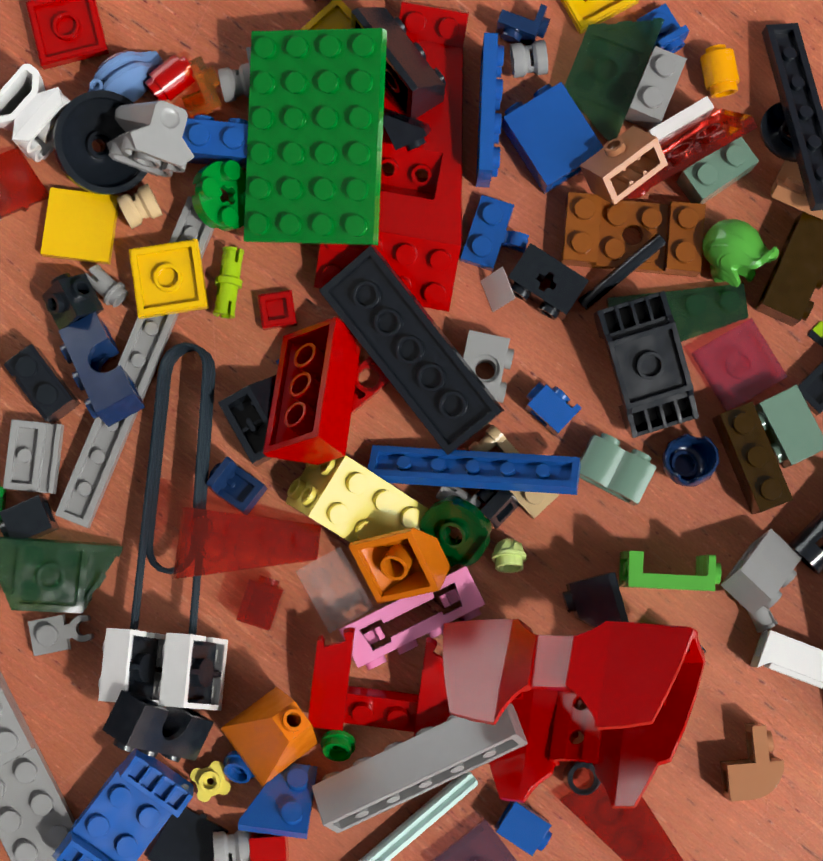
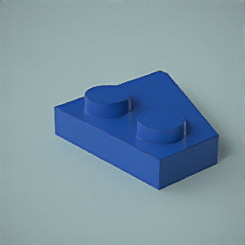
(283, 804)

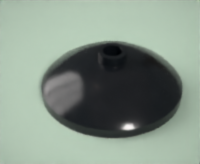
(80, 123)

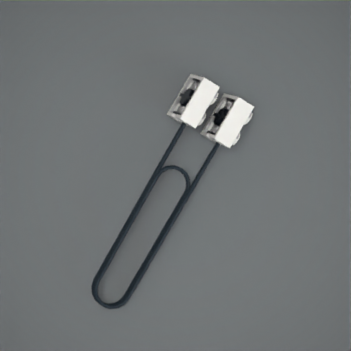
(169, 666)

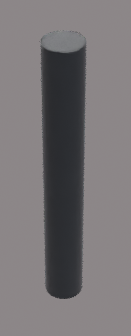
(622, 271)

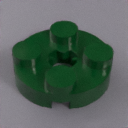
(468, 519)

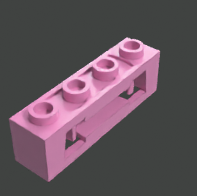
(464, 590)

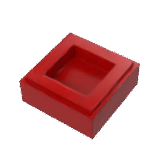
(277, 310)

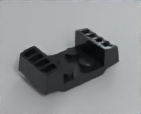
(647, 364)

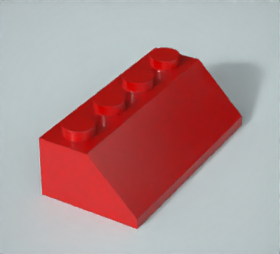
(313, 394)

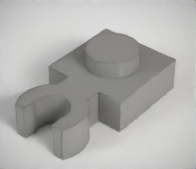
(54, 633)

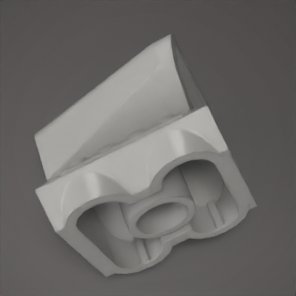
(151, 138)

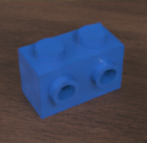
(216, 140)

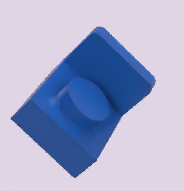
(671, 34)

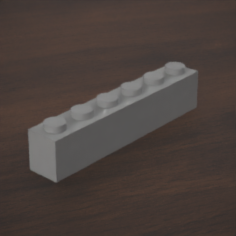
(413, 768)

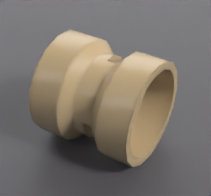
(139, 206)

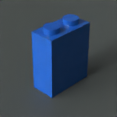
(550, 135)

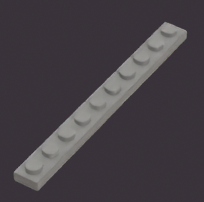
(140, 362)

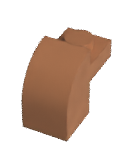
(756, 775)

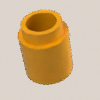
(720, 71)

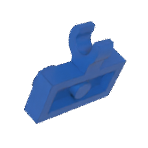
(490, 233)

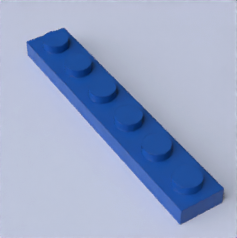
(476, 469)

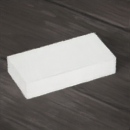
(683, 120)

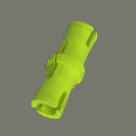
(228, 282)

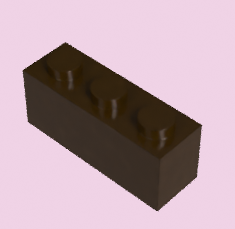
(795, 273)
(752, 458)

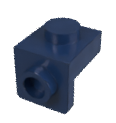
(520, 29)
(235, 486)

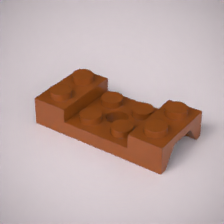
(596, 229)

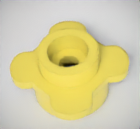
(214, 771)

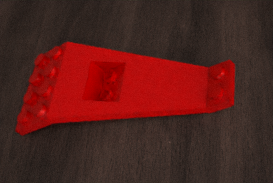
(421, 216)

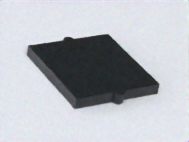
(186, 838)

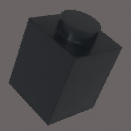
(28, 519)

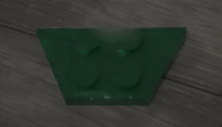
(610, 71)
(53, 573)

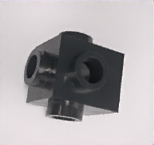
(71, 299)

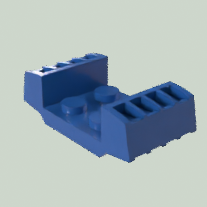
(126, 812)

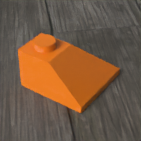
(401, 564)

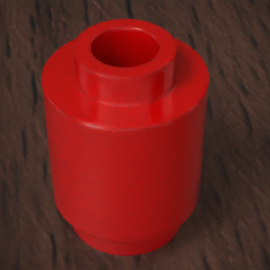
(170, 78)

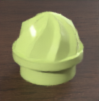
(509, 556)

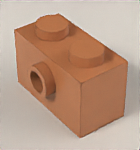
(623, 164)

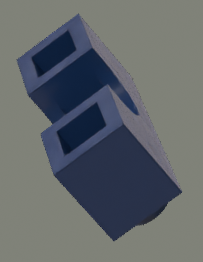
(110, 393)

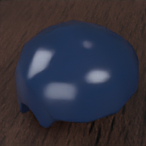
(690, 460)

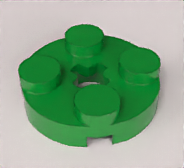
(207, 201)

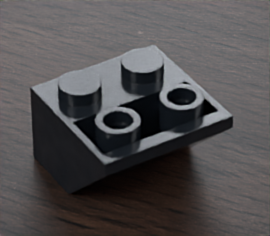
(249, 416)

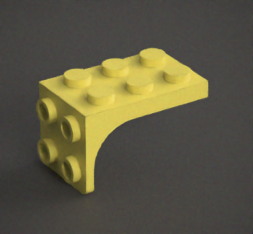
(353, 500)

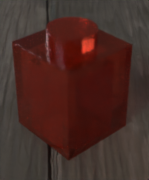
(261, 603)

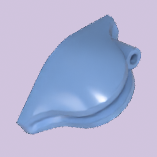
(126, 73)

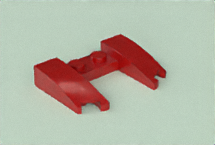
(338, 703)

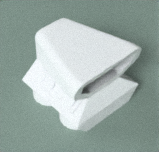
(30, 112)

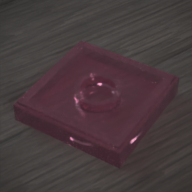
(739, 365)

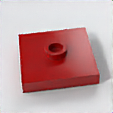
(66, 31)

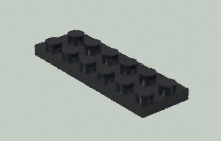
(411, 350)

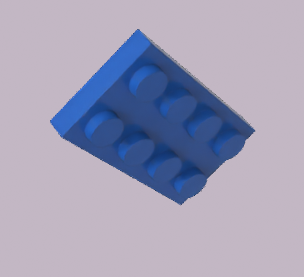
(489, 101)

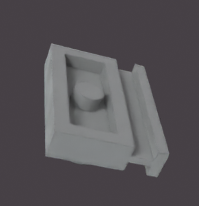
(33, 456)

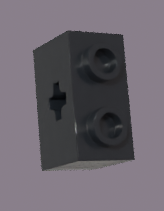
(536, 267)

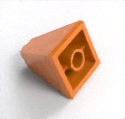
(270, 735)

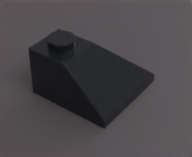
(595, 600)

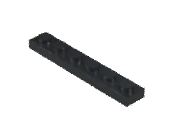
(799, 104)

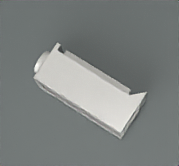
(789, 658)

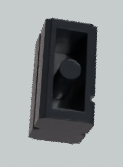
(41, 384)

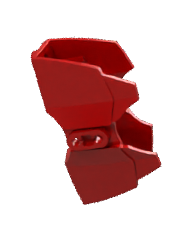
(628, 674)

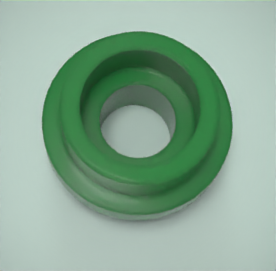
(338, 745)

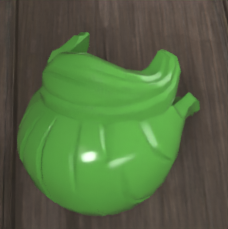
(735, 250)

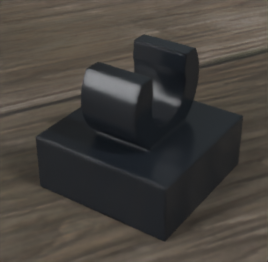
(497, 505)

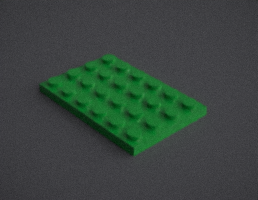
(315, 136)

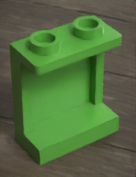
(632, 576)

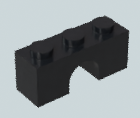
(155, 729)

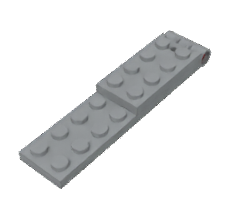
(31, 804)

